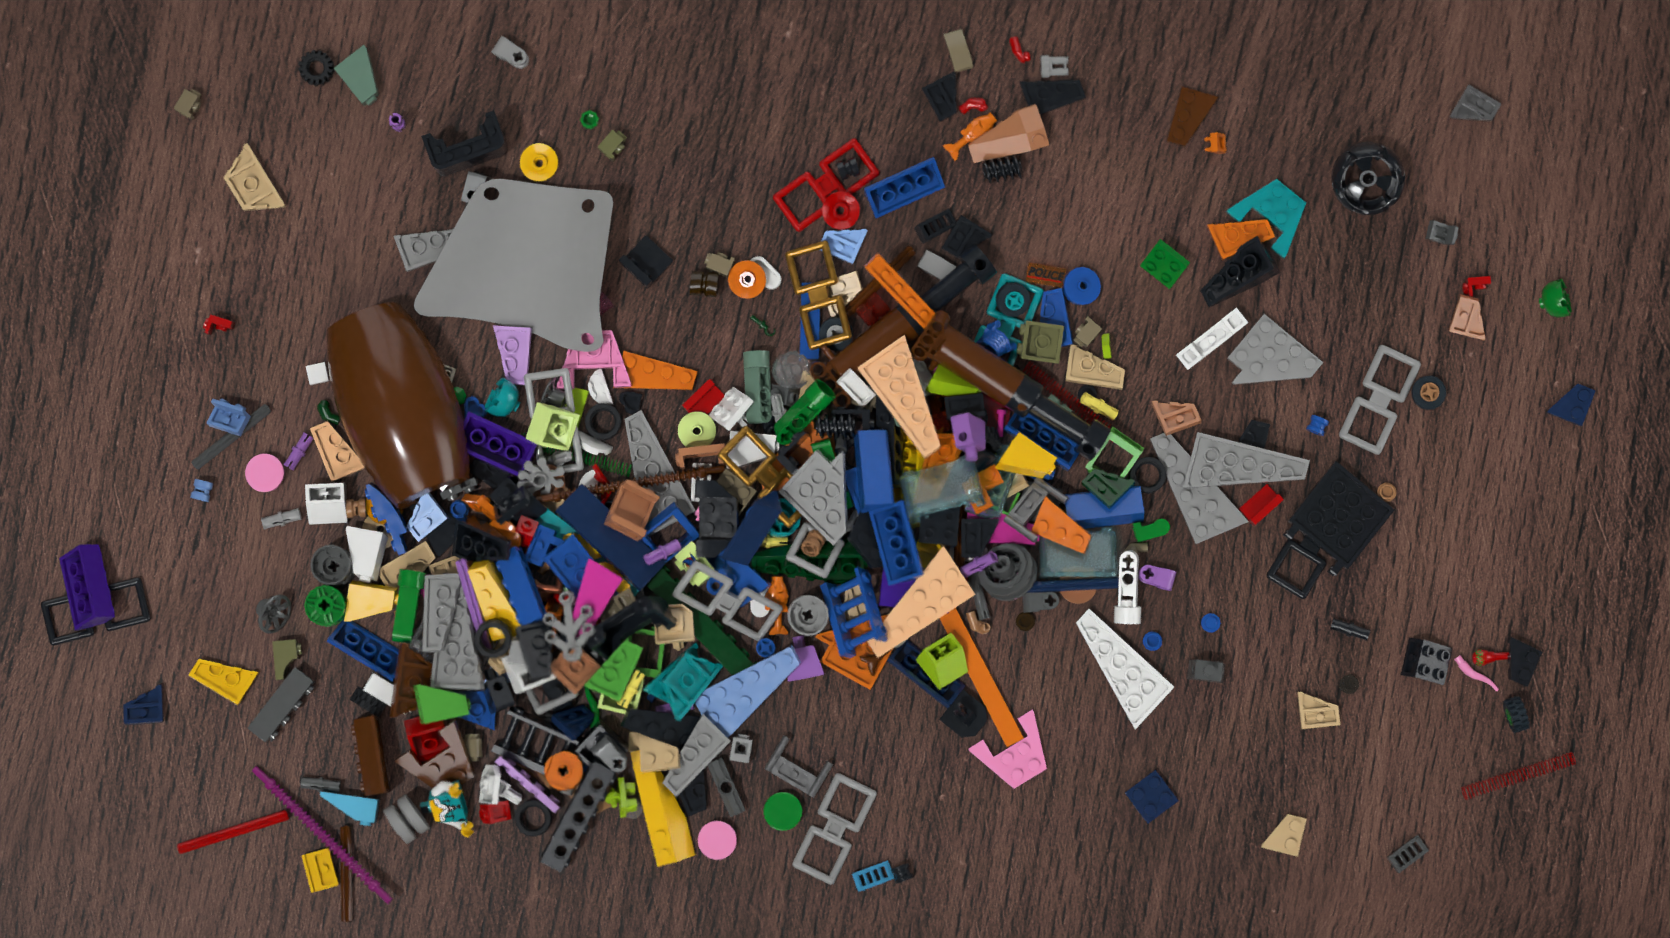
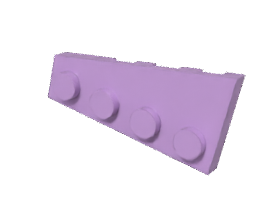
(523, 777)

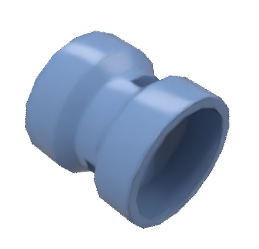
(202, 486)

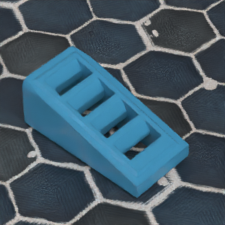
(868, 885)

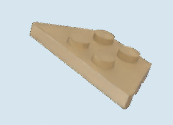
(251, 183)

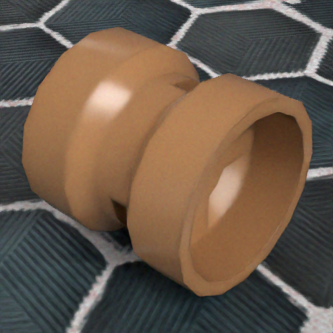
(351, 508)
(812, 544)

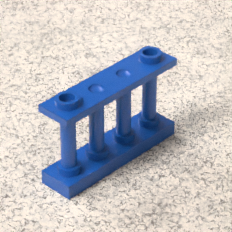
(837, 617)

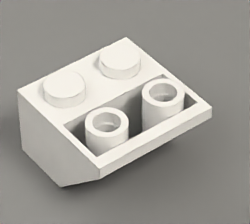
(326, 503)
(519, 676)

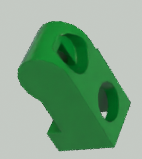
(1155, 530)

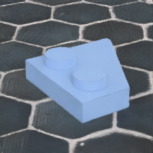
(845, 243)
(426, 517)

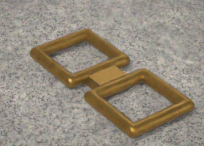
(818, 295)
(765, 472)

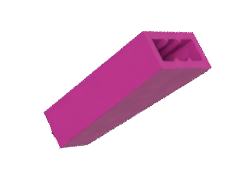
(1006, 534)
(595, 591)

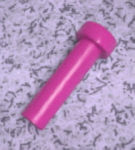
(1000, 412)

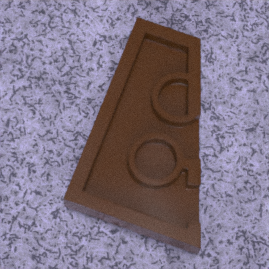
(1188, 115)

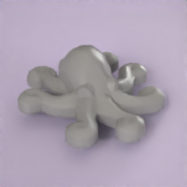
(540, 477)

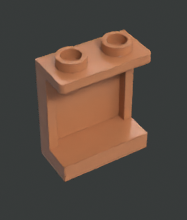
(696, 452)
(631, 509)

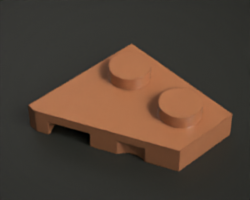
(1176, 416)

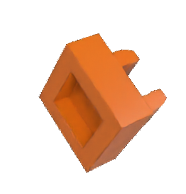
(1218, 143)

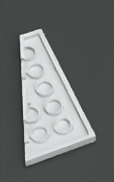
(1129, 675)

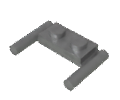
(1029, 504)
(794, 774)

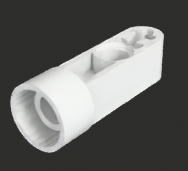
(1127, 610)

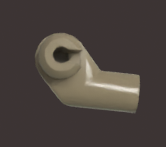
(1137, 547)

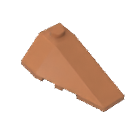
(1015, 135)

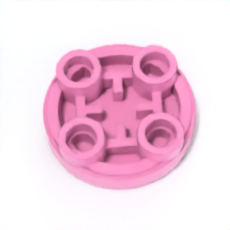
(264, 473)
(717, 840)

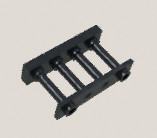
(522, 755)

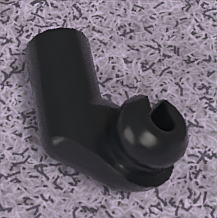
(769, 427)

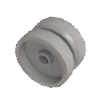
(403, 821)

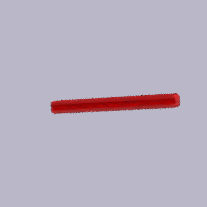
(233, 832)

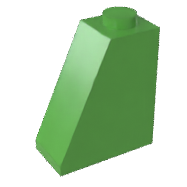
(439, 704)

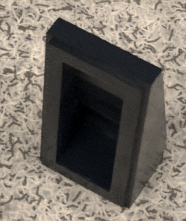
(922, 234)

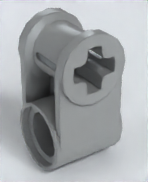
(508, 51)

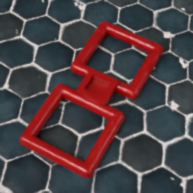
(825, 184)

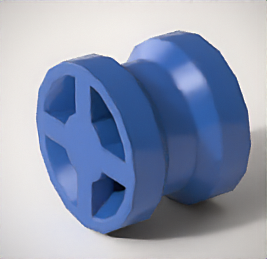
(1317, 425)
(769, 650)

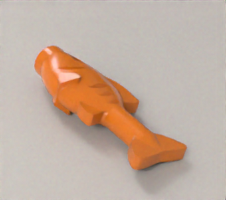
(973, 131)
(778, 593)

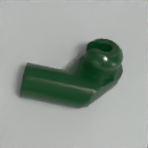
(325, 413)

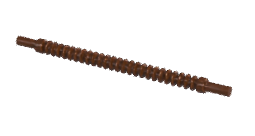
(701, 472)

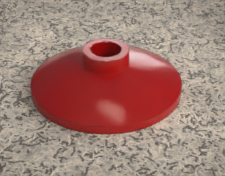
(848, 217)

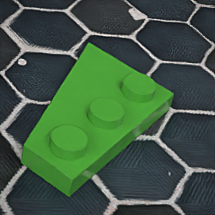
(616, 671)

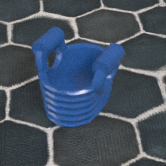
(996, 340)

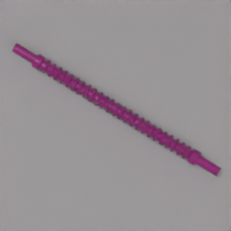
(373, 885)

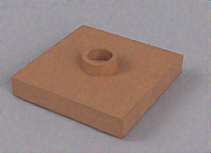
(574, 674)

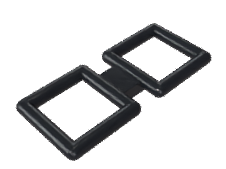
(1309, 550)
(137, 582)

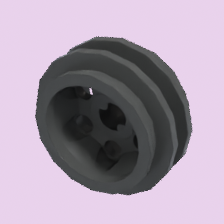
(1007, 570)

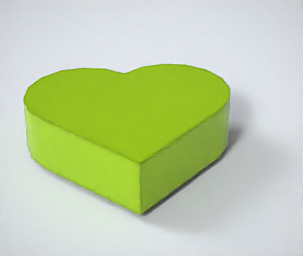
(1106, 346)

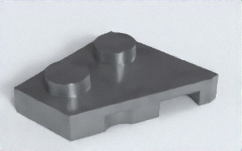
(1475, 106)

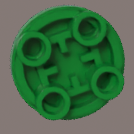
(782, 811)

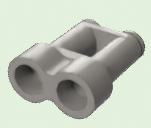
(1046, 66)

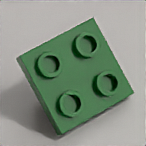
(1165, 264)

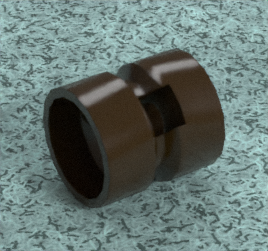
(704, 284)

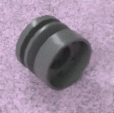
(323, 562)

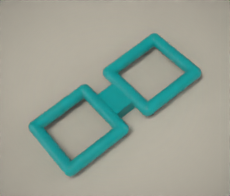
(1009, 323)

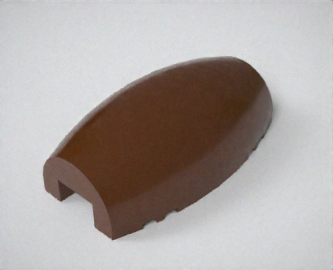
(396, 403)

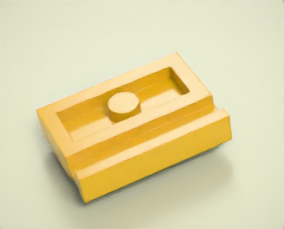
(320, 870)

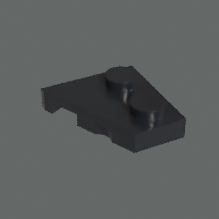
(942, 96)
(963, 236)
(975, 536)
(1522, 661)

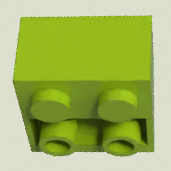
(943, 661)

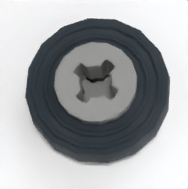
(832, 327)

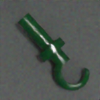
(762, 325)

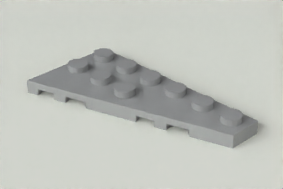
(649, 460)
(1203, 508)

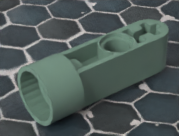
(757, 385)

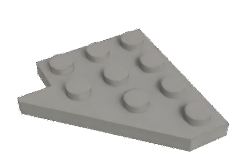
(1272, 355)
(820, 494)

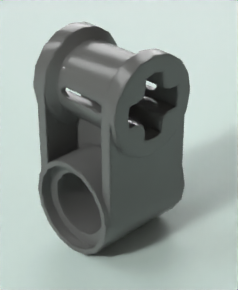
(1036, 601)
(608, 751)

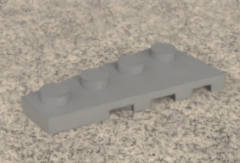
(699, 750)

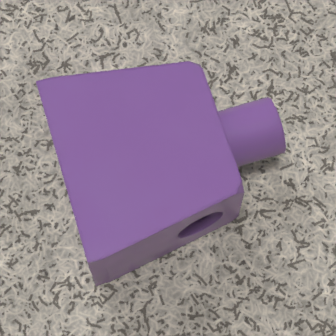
(969, 434)
(810, 663)

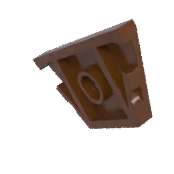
(410, 671)

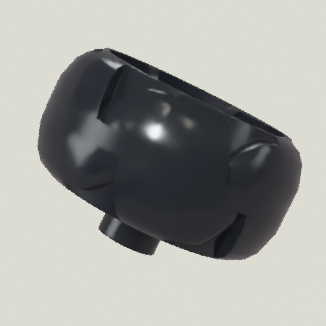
(1350, 194)

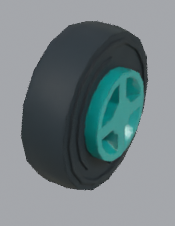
(1011, 305)

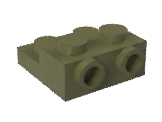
(1040, 341)

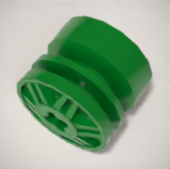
(333, 614)

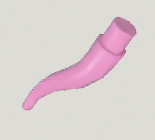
(1467, 670)

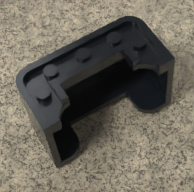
(469, 152)

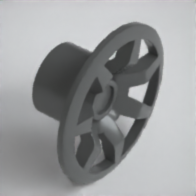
(555, 396)
(270, 611)

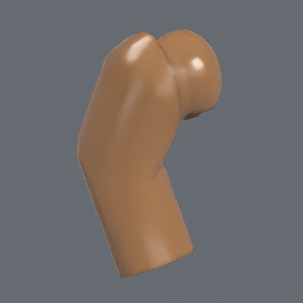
(977, 625)

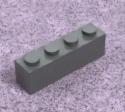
(281, 704)

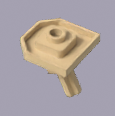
(681, 632)

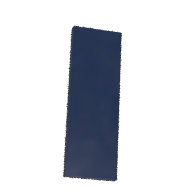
(587, 518)

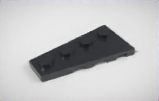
(443, 535)

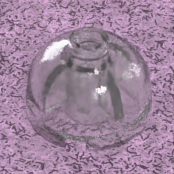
(790, 370)

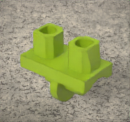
(623, 790)

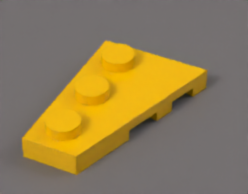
(224, 680)

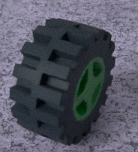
(1516, 714)

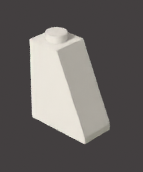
(747, 452)
(366, 552)
(380, 689)

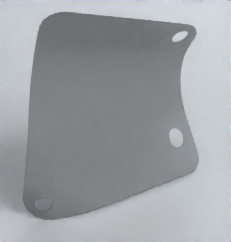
(525, 262)

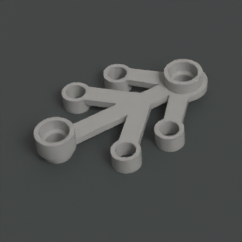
(570, 629)

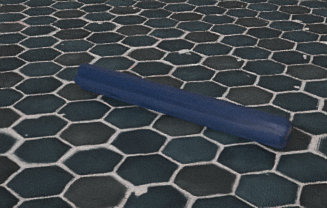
(1075, 584)

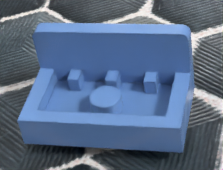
(228, 417)

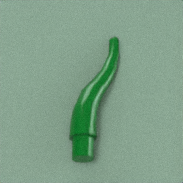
(593, 706)

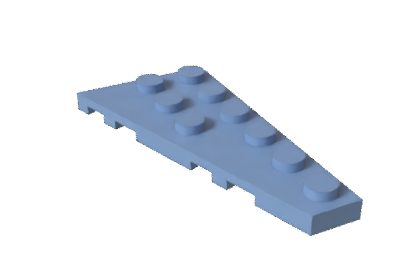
(738, 696)

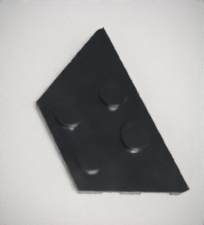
(864, 540)

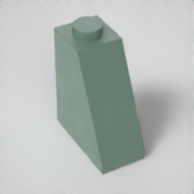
(359, 76)

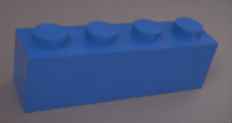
(521, 587)

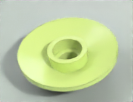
(703, 422)

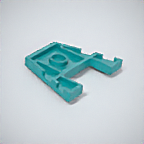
(1277, 205)

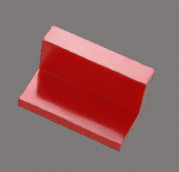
(704, 398)
(1260, 505)

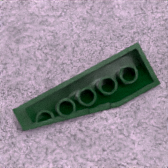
(774, 562)

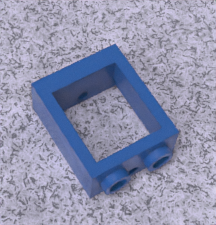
(691, 534)

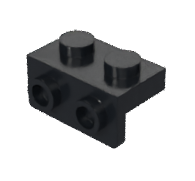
(965, 404)

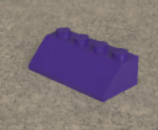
(497, 445)
(87, 586)

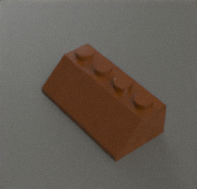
(371, 756)

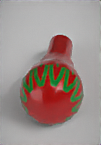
(1483, 657)

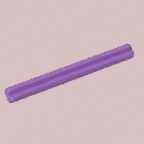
(472, 601)

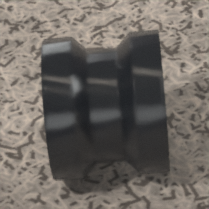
(902, 873)

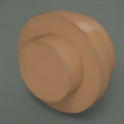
(1386, 492)

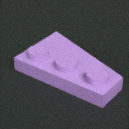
(515, 351)

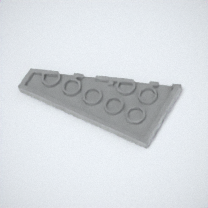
(1228, 462)
(459, 663)

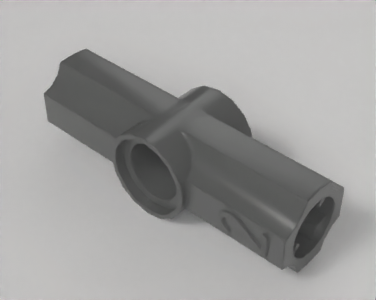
(720, 775)

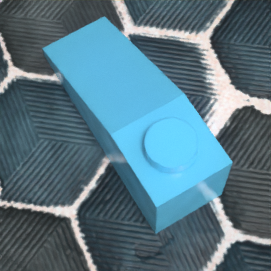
(358, 808)

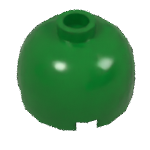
(1555, 299)

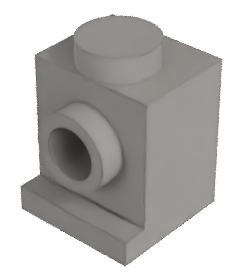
(741, 756)

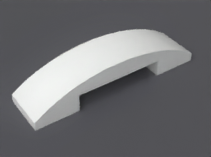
(1212, 339)

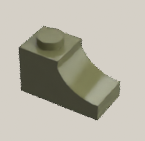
(284, 654)

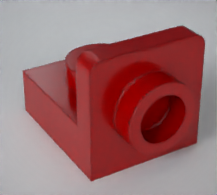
(1478, 282)
(221, 324)
(527, 529)
(495, 813)

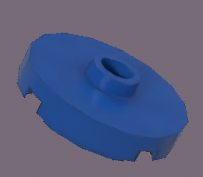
(1072, 288)

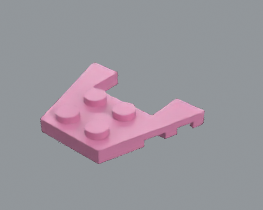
(605, 357)
(1020, 760)

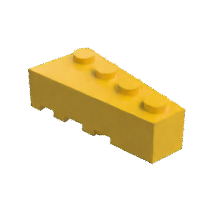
(493, 596)

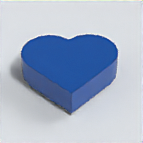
(472, 405)

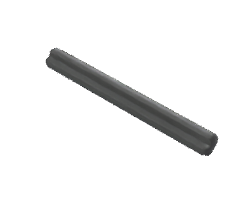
(229, 438)

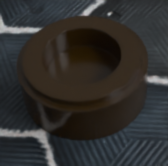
(1025, 621)

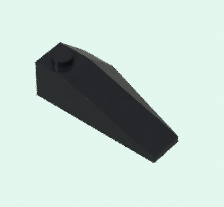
(1245, 270)
(479, 541)

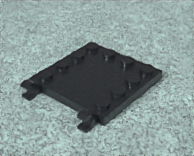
(1339, 516)

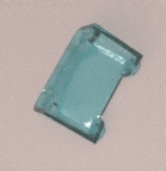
(941, 488)
(1065, 562)

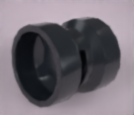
(848, 168)

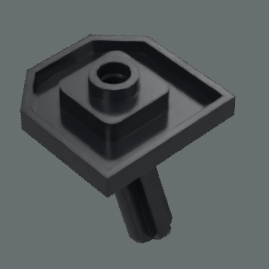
(965, 715)

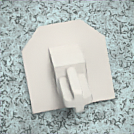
(493, 787)

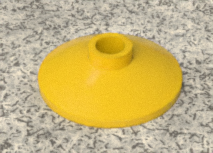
(532, 155)

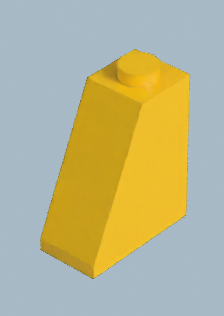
(1026, 458)
(369, 599)

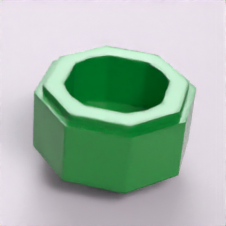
(589, 120)
(460, 394)

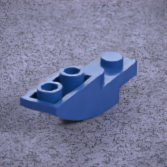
(384, 509)

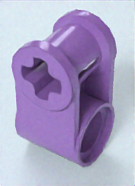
(1160, 577)

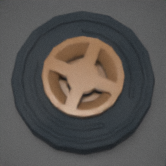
(1435, 390)

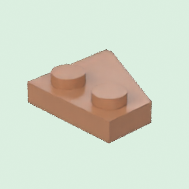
(1467, 318)

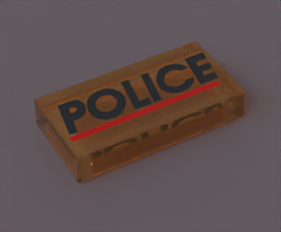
(1045, 275)

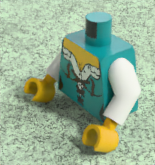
(448, 806)

